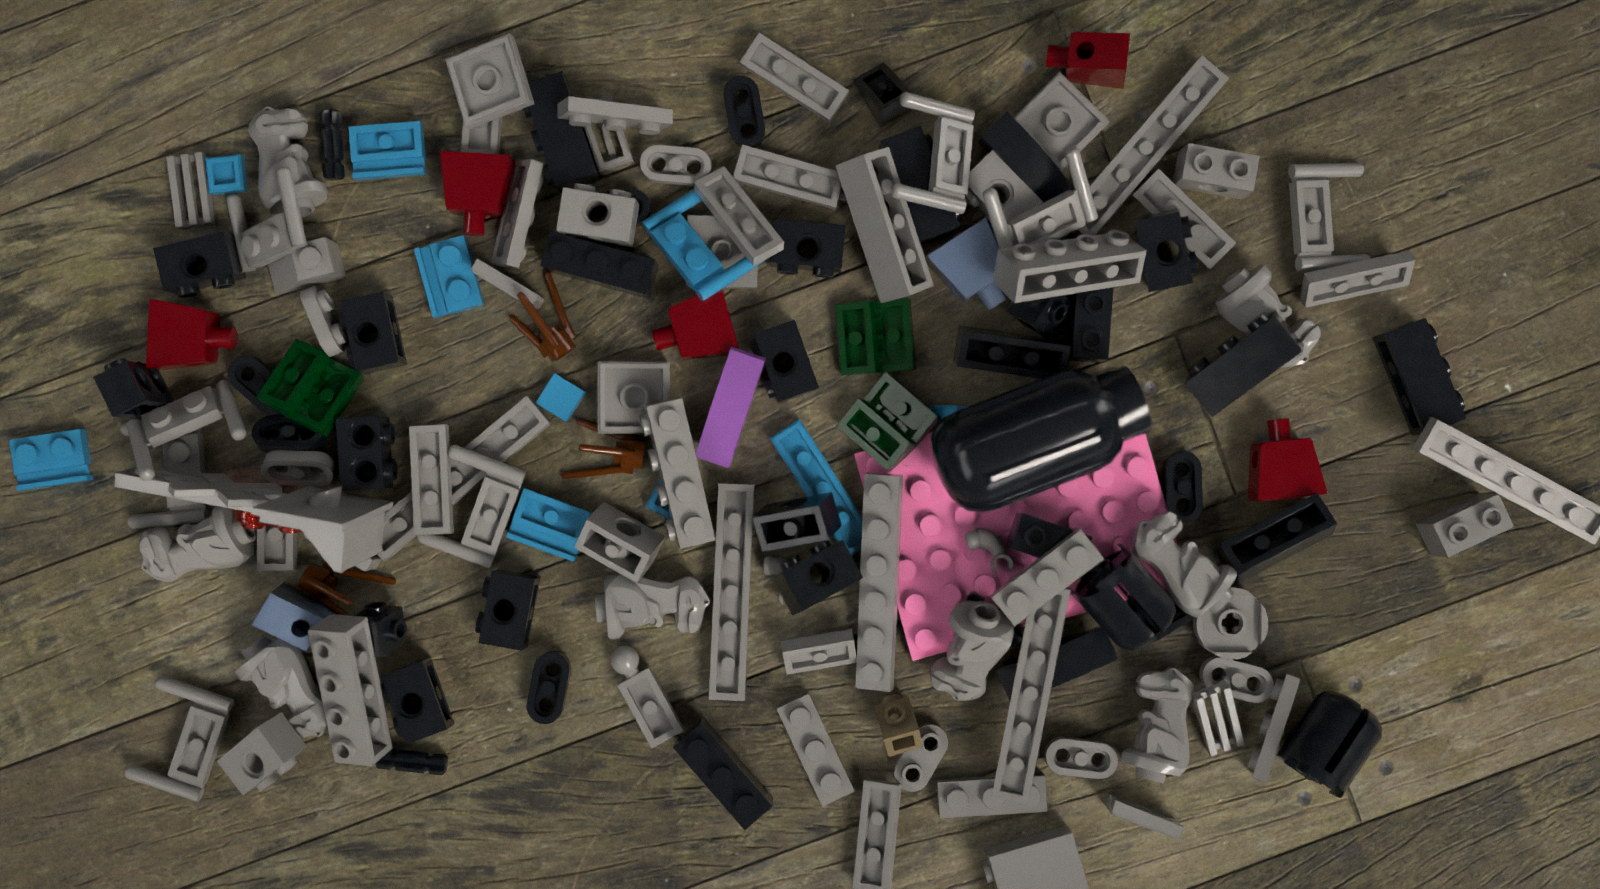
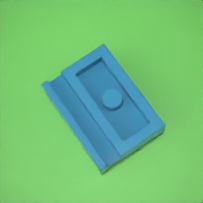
(387, 150)
(449, 277)
(51, 459)
(548, 524)

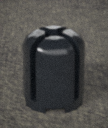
(1138, 587)
(1332, 741)

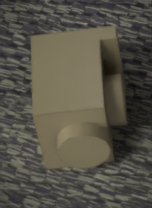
(898, 724)

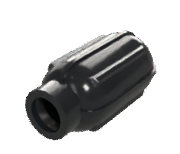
(1037, 436)

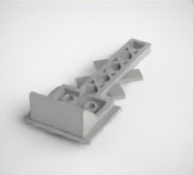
(337, 523)

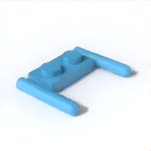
(688, 251)

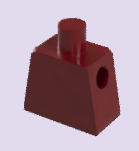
(1105, 63)
(475, 186)
(698, 328)
(184, 336)
(1283, 466)

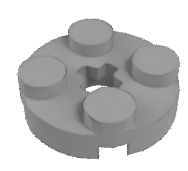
(1244, 637)

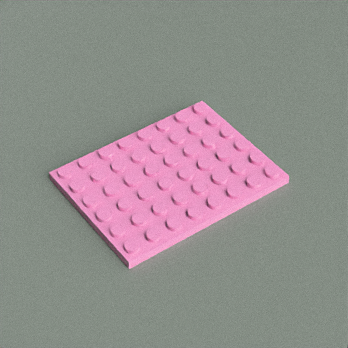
(941, 569)

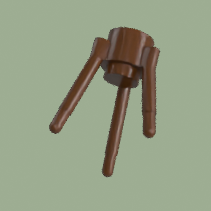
(555, 341)
(628, 453)
(322, 584)

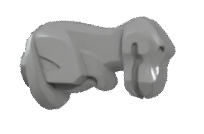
(273, 133)
(1250, 295)
(206, 545)
(1187, 575)
(648, 601)
(978, 644)
(285, 679)
(1162, 737)

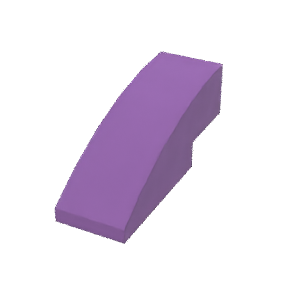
(730, 407)

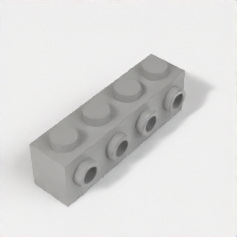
(884, 226)
(1068, 266)
(679, 473)
(350, 689)

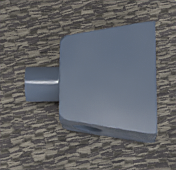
(969, 265)
(284, 614)

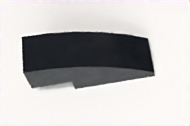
(1025, 158)
(1075, 658)

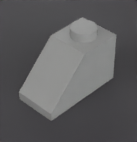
(307, 266)

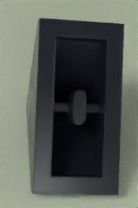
(882, 93)

